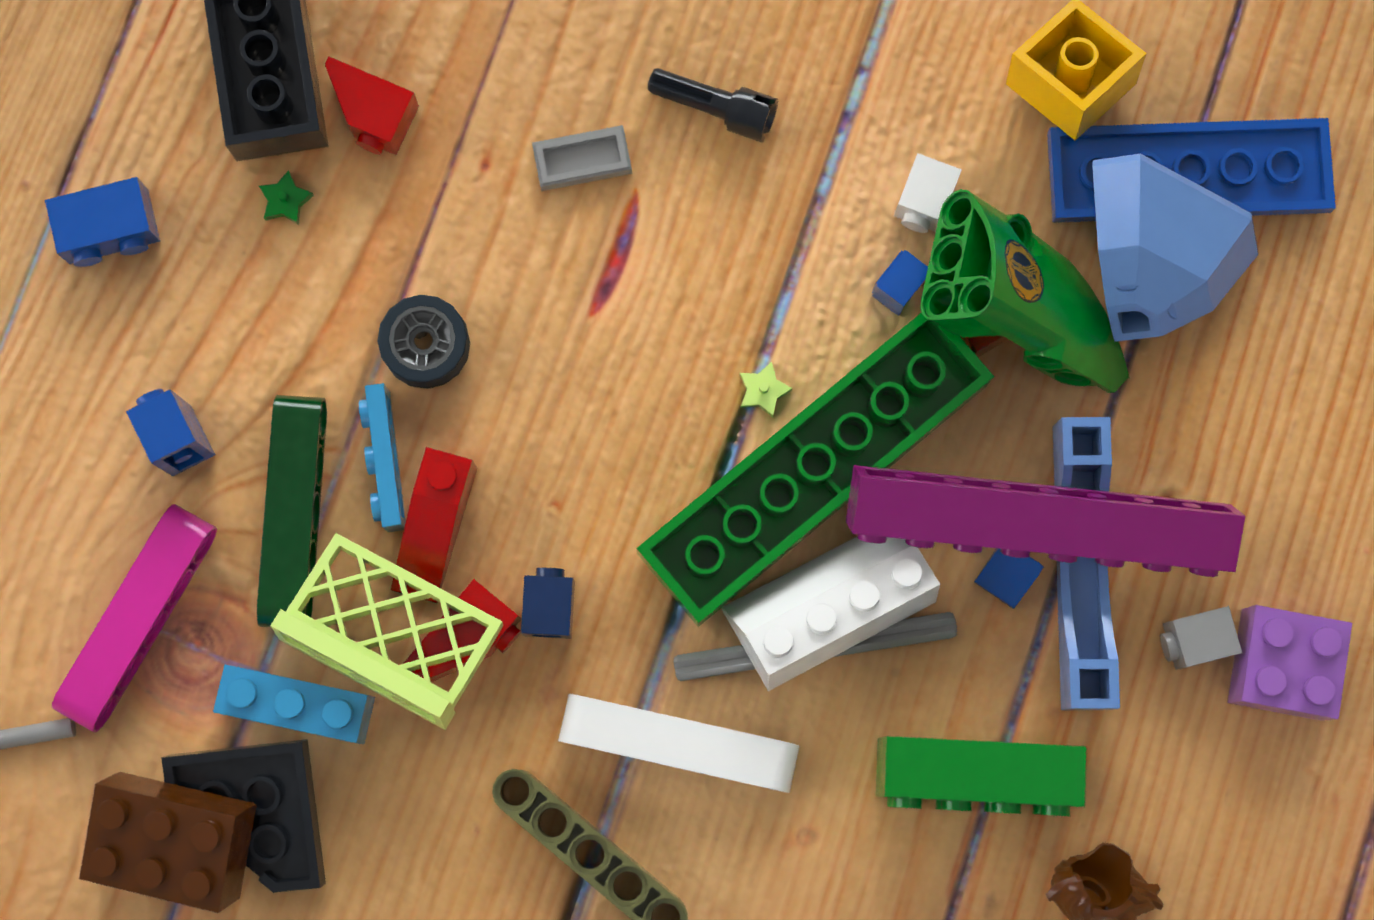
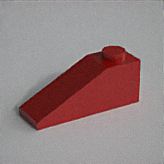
(434, 516)
(468, 632)

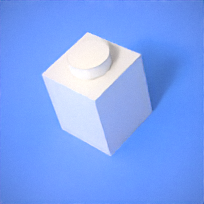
(925, 193)

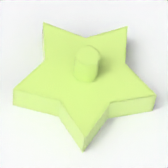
(763, 389)

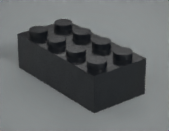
(265, 77)

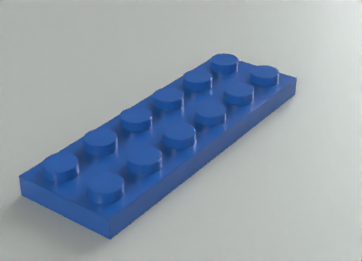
(1253, 163)

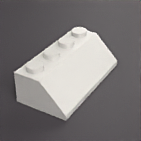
(830, 606)

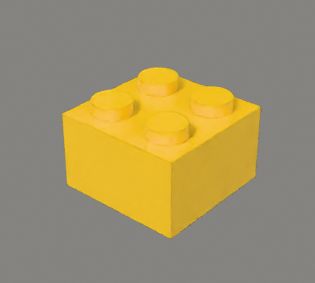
(1075, 68)

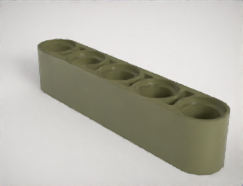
(566, 846)

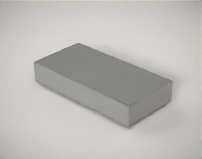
(582, 158)

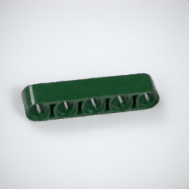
(291, 503)

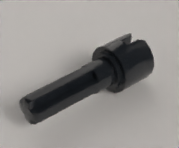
(743, 111)

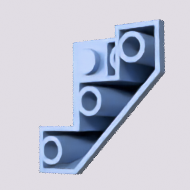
(1164, 246)

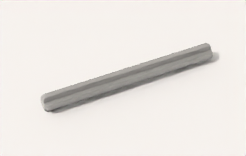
(735, 658)

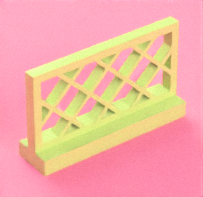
(366, 666)

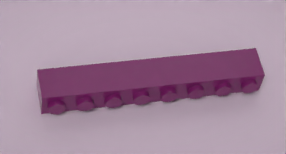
(1043, 520)

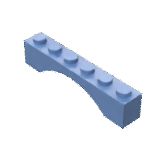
(1084, 612)

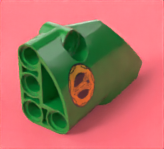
(1007, 282)

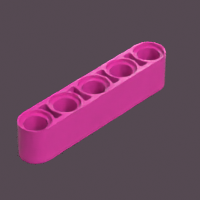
(134, 618)

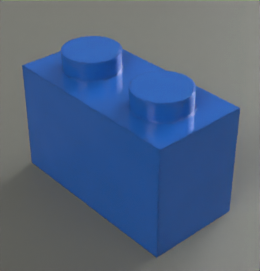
(102, 222)
(169, 431)

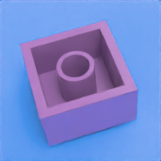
(1290, 663)

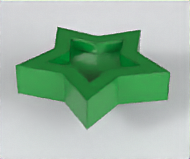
(284, 199)

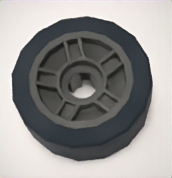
(414, 319)

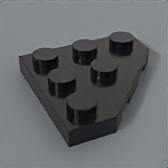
(285, 825)

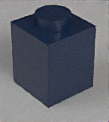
(548, 604)

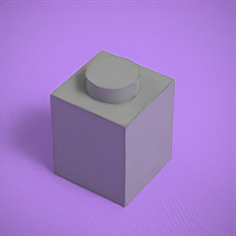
(1200, 638)

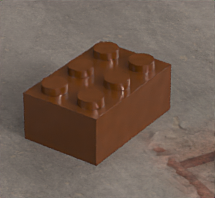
(167, 841)

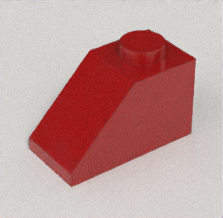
(373, 107)

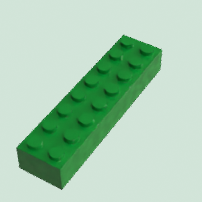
(808, 466)

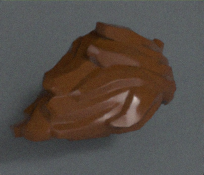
(1102, 886)

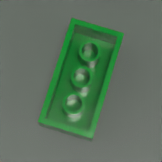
(981, 771)

